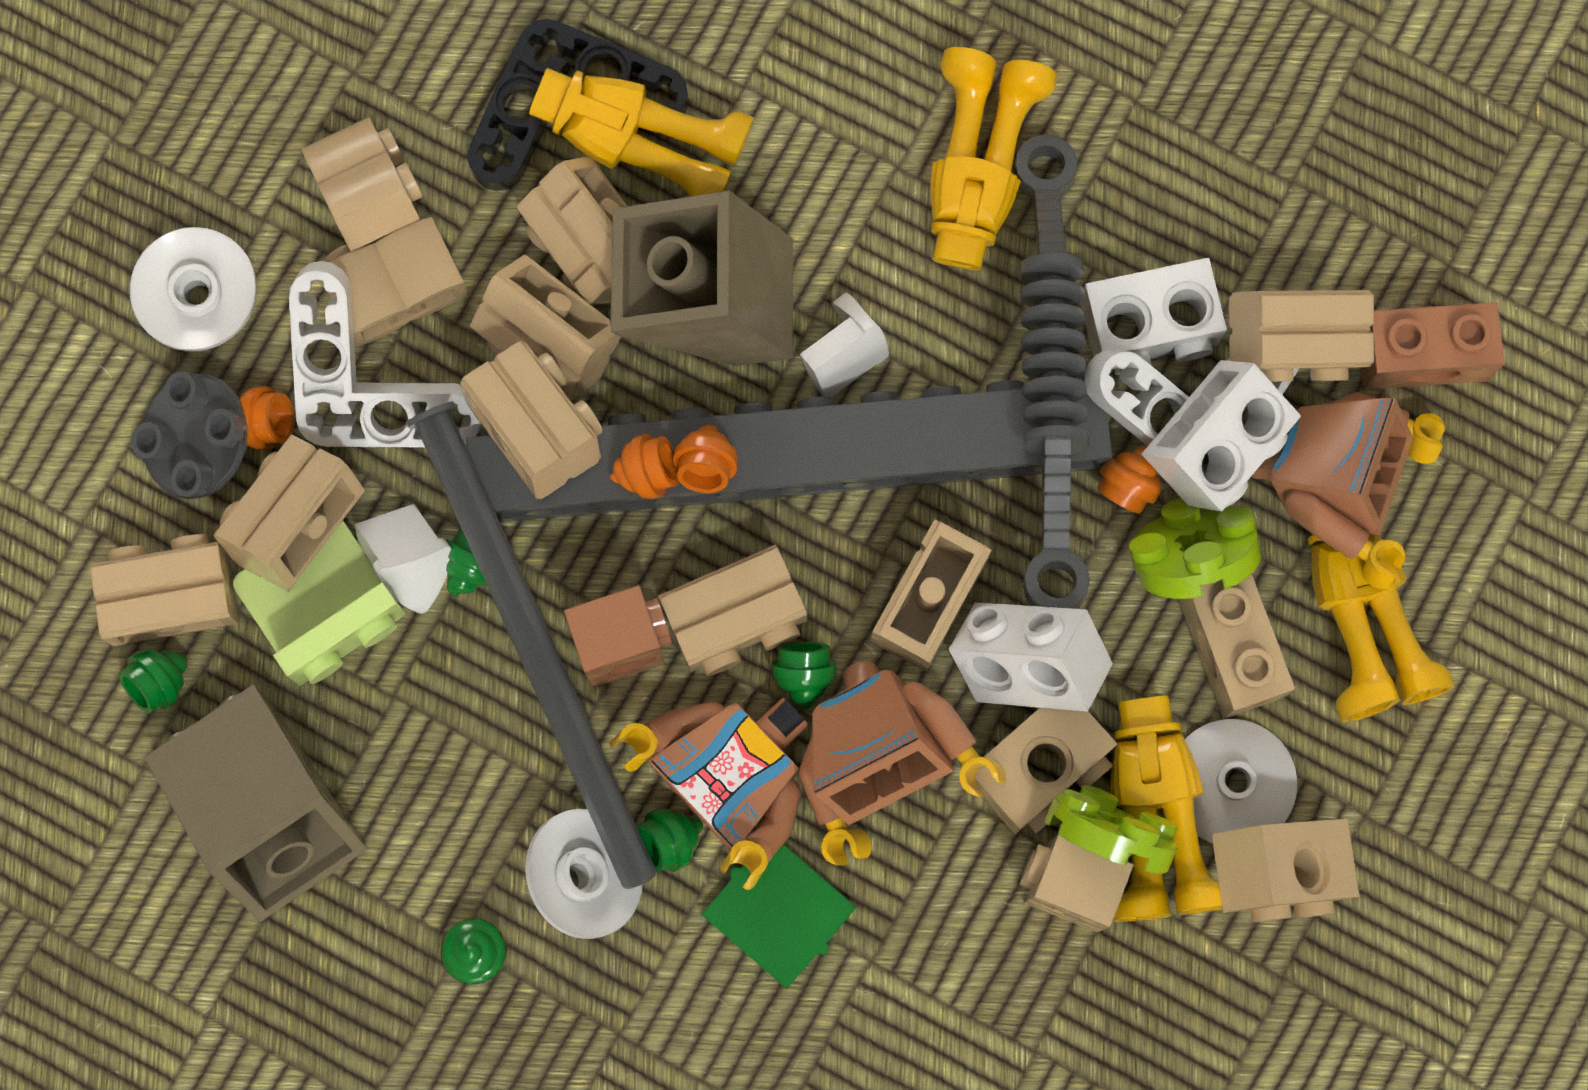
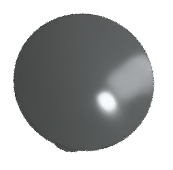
(192, 435)

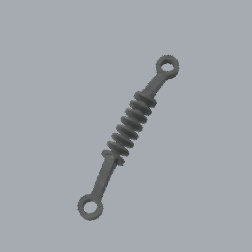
(1053, 365)

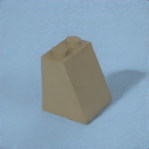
(703, 279)
(254, 804)

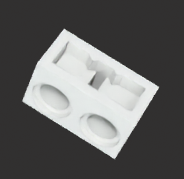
(1147, 300)
(1213, 424)
(1031, 656)

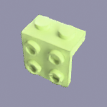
(326, 611)

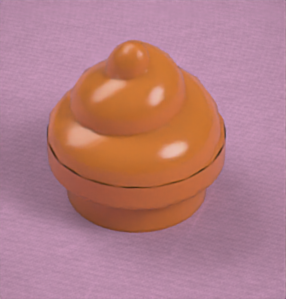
(268, 417)
(705, 460)
(646, 466)
(1130, 480)

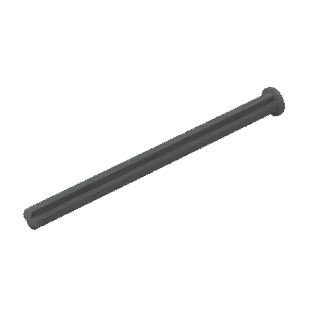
(534, 645)

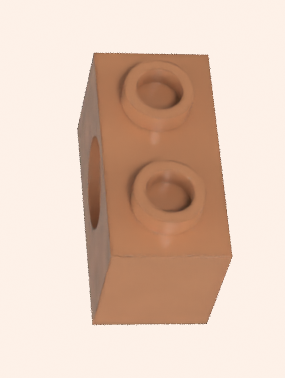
(1434, 346)
(618, 635)

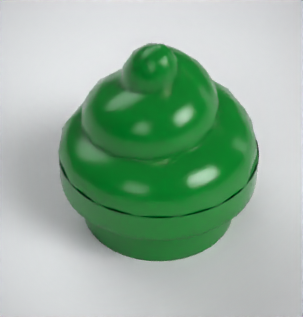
(462, 569)
(804, 670)
(153, 678)
(670, 838)
(473, 951)

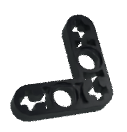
(526, 73)

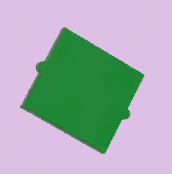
(782, 917)

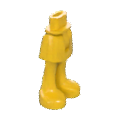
(604, 120)
(975, 193)
(1345, 592)
(1152, 773)

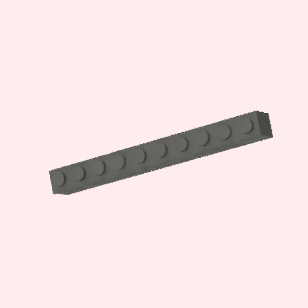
(811, 450)

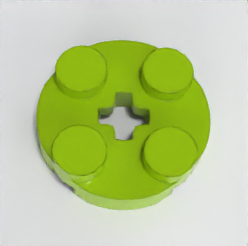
(1195, 549)
(1099, 827)

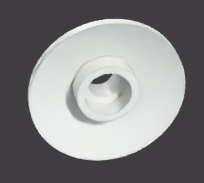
(176, 266)
(1263, 760)
(599, 901)

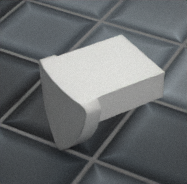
(846, 350)
(405, 556)

